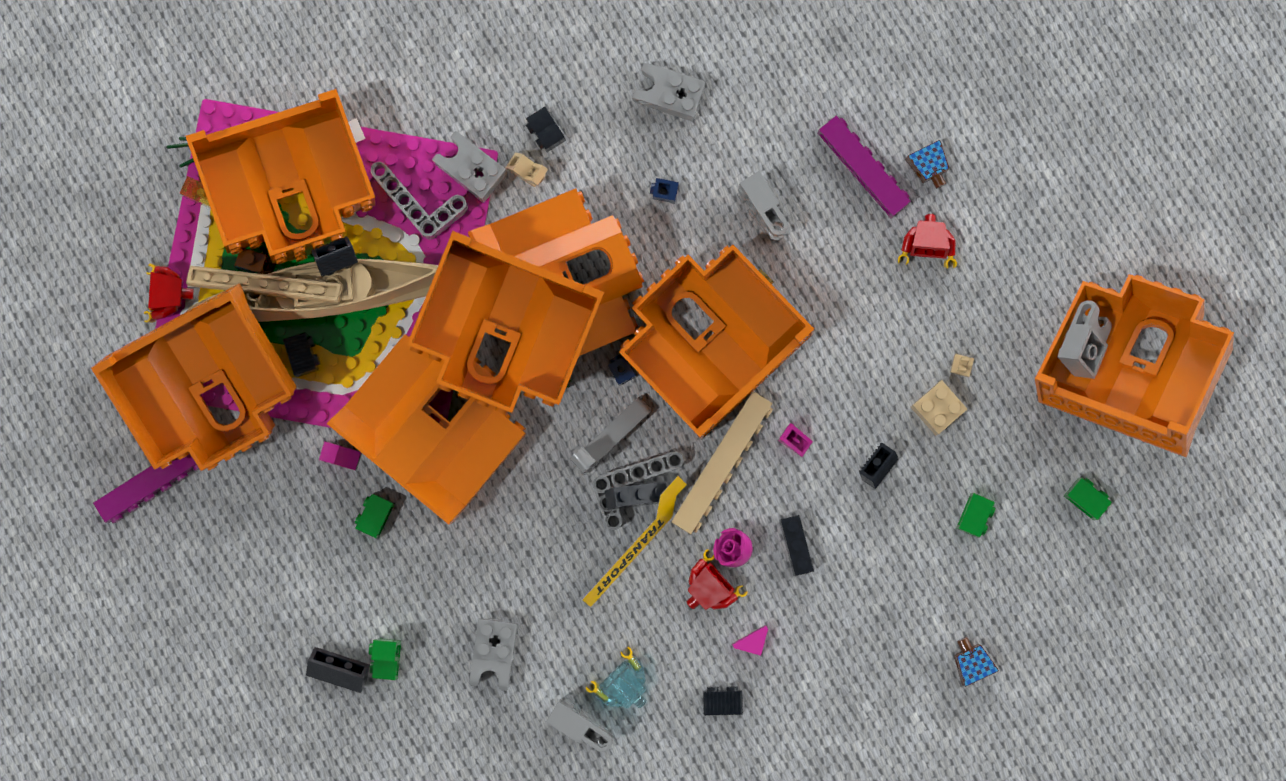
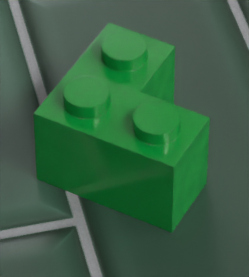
(386, 658)

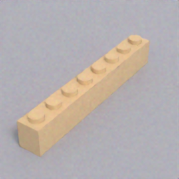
(721, 463)

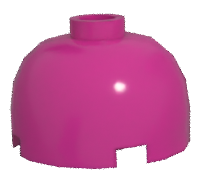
(732, 548)

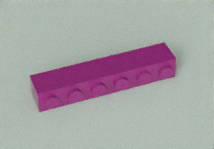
(863, 166)
(142, 488)

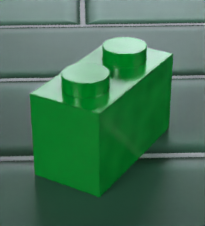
(1087, 498)
(374, 515)
(975, 515)

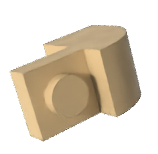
(526, 169)

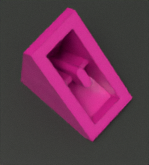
(795, 440)
(339, 455)
(752, 642)

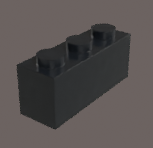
(634, 495)
(796, 545)
(337, 669)

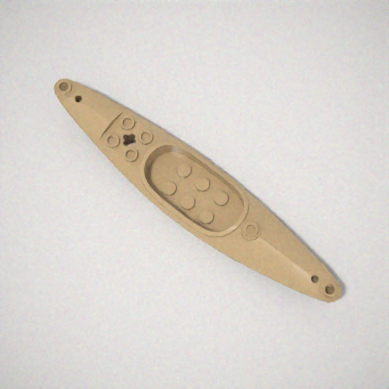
(365, 287)

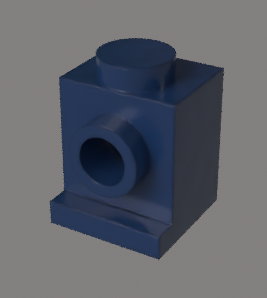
(670, 186)
(621, 377)

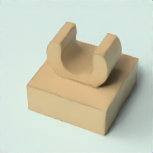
(962, 365)

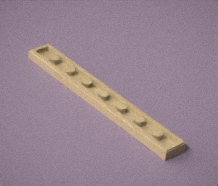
(265, 284)

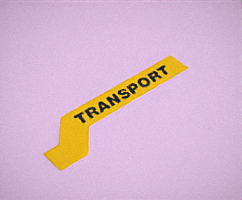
(664, 514)

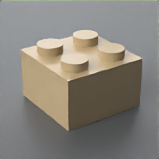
(938, 408)

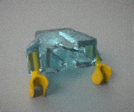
(623, 685)

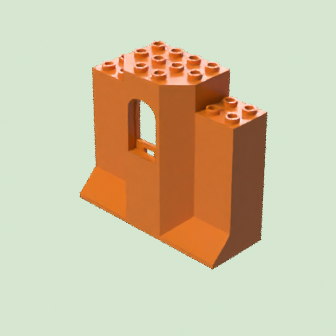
(292, 149)
(563, 231)
(490, 290)
(749, 341)
(163, 373)
(1149, 403)
(432, 460)

